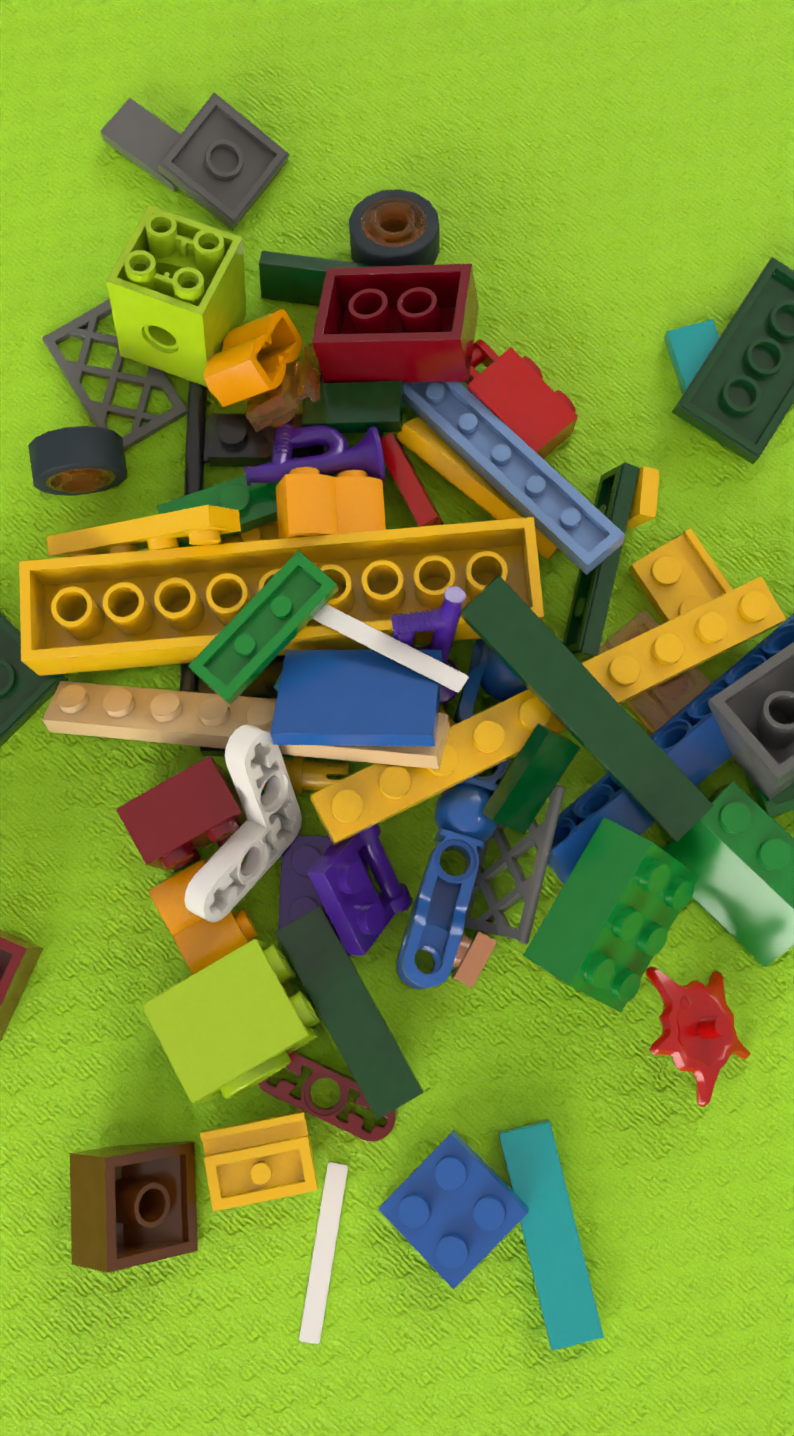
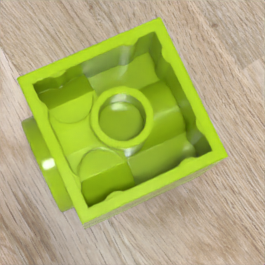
(177, 293)
(233, 1022)

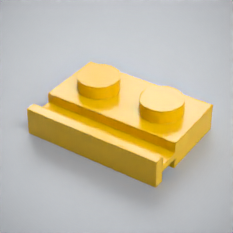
(679, 576)
(259, 1160)

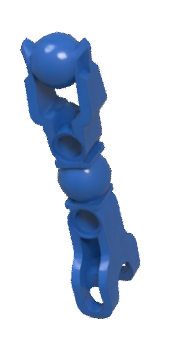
(443, 899)

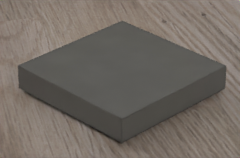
(223, 161)

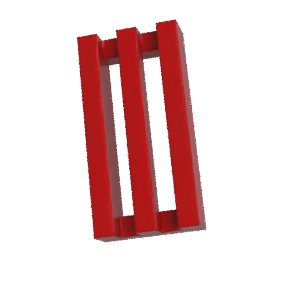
(409, 482)

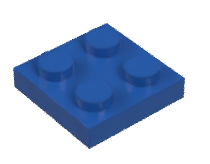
(453, 1209)

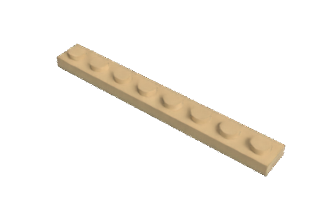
(203, 722)

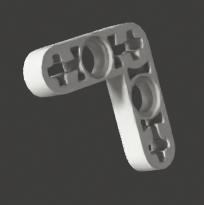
(266, 836)

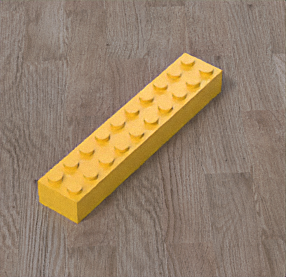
(176, 600)

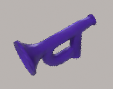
(363, 456)
(442, 620)

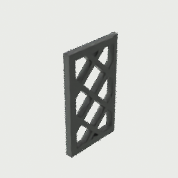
(100, 411)
(528, 888)

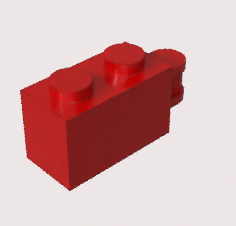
(521, 399)

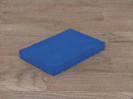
(354, 700)

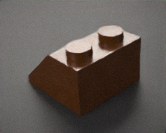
(132, 1204)

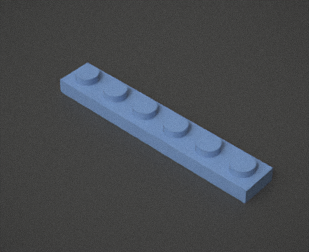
(515, 471)

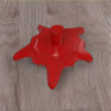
(696, 1029)

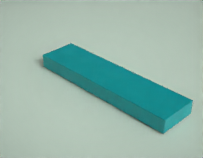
(551, 1235)

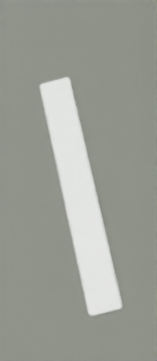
(391, 648)
(323, 1253)

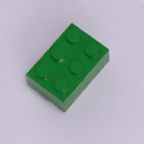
(612, 915)

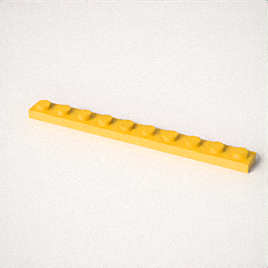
(504, 728)

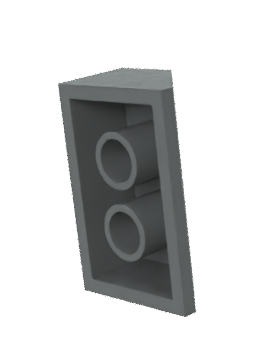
(759, 722)

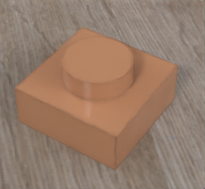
(472, 957)

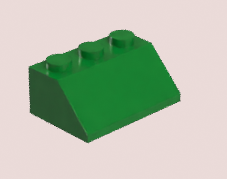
(743, 872)

